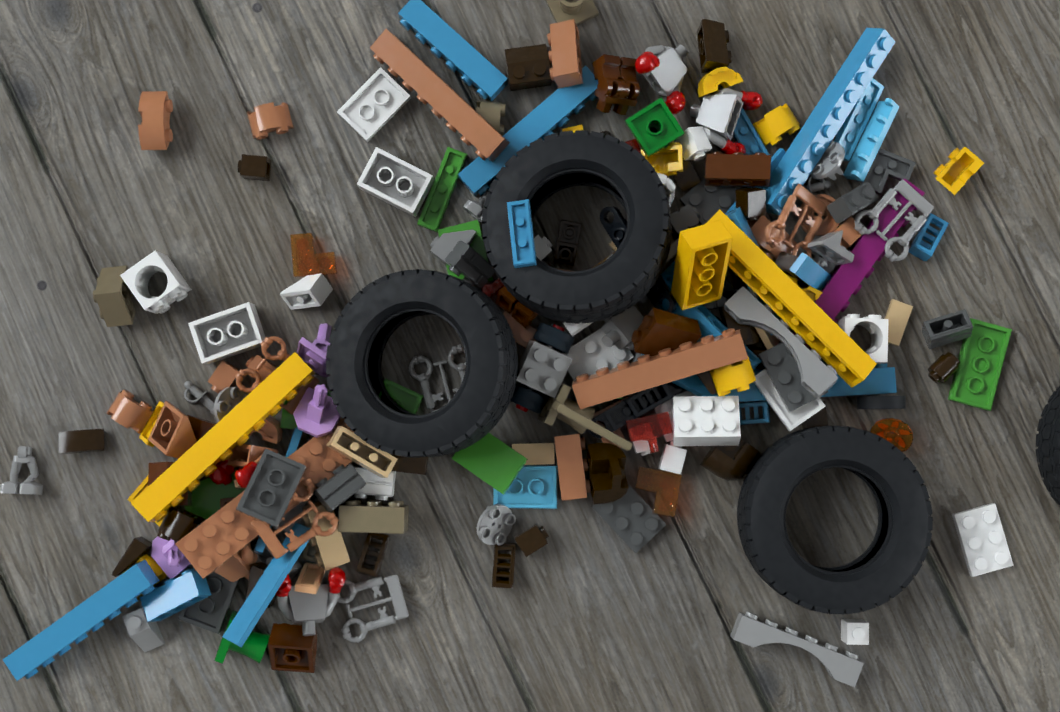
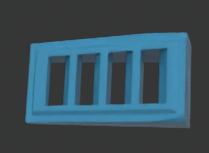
(921, 248)
(766, 412)

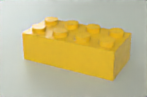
(701, 264)

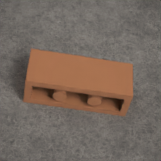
(565, 54)
(571, 466)

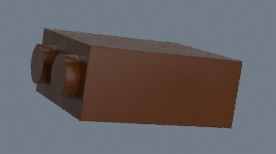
(663, 331)

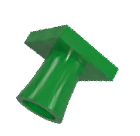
(656, 117)
(252, 648)

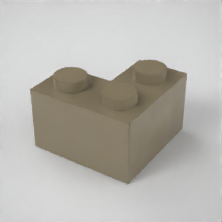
(114, 297)

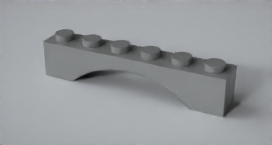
(814, 374)
(755, 632)

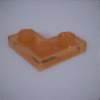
(307, 262)
(666, 487)

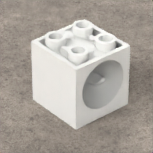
(140, 274)
(878, 330)

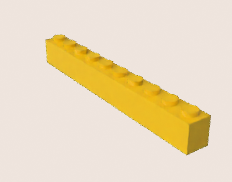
(795, 306)
(222, 438)

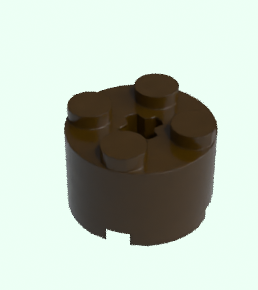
(178, 524)

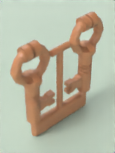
(790, 206)
(281, 355)
(272, 542)

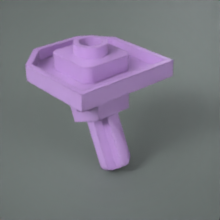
(315, 353)
(316, 412)
(169, 557)

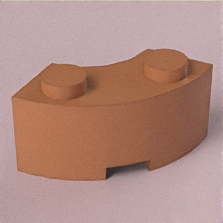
(155, 115)
(758, 228)

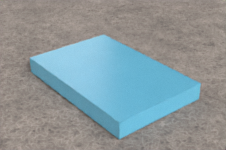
(531, 489)

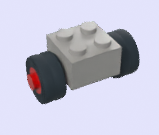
(542, 367)

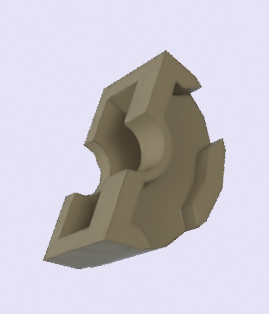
(492, 113)

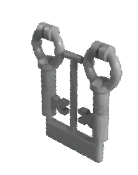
(888, 199)
(423, 378)
(396, 597)

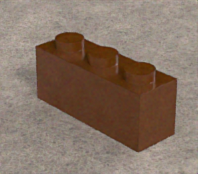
(738, 169)

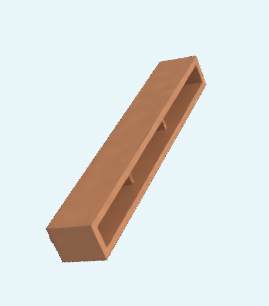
(439, 95)
(659, 369)

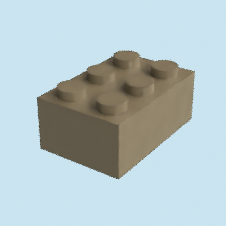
(373, 517)

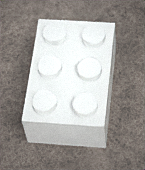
(395, 182)
(227, 333)
(706, 421)

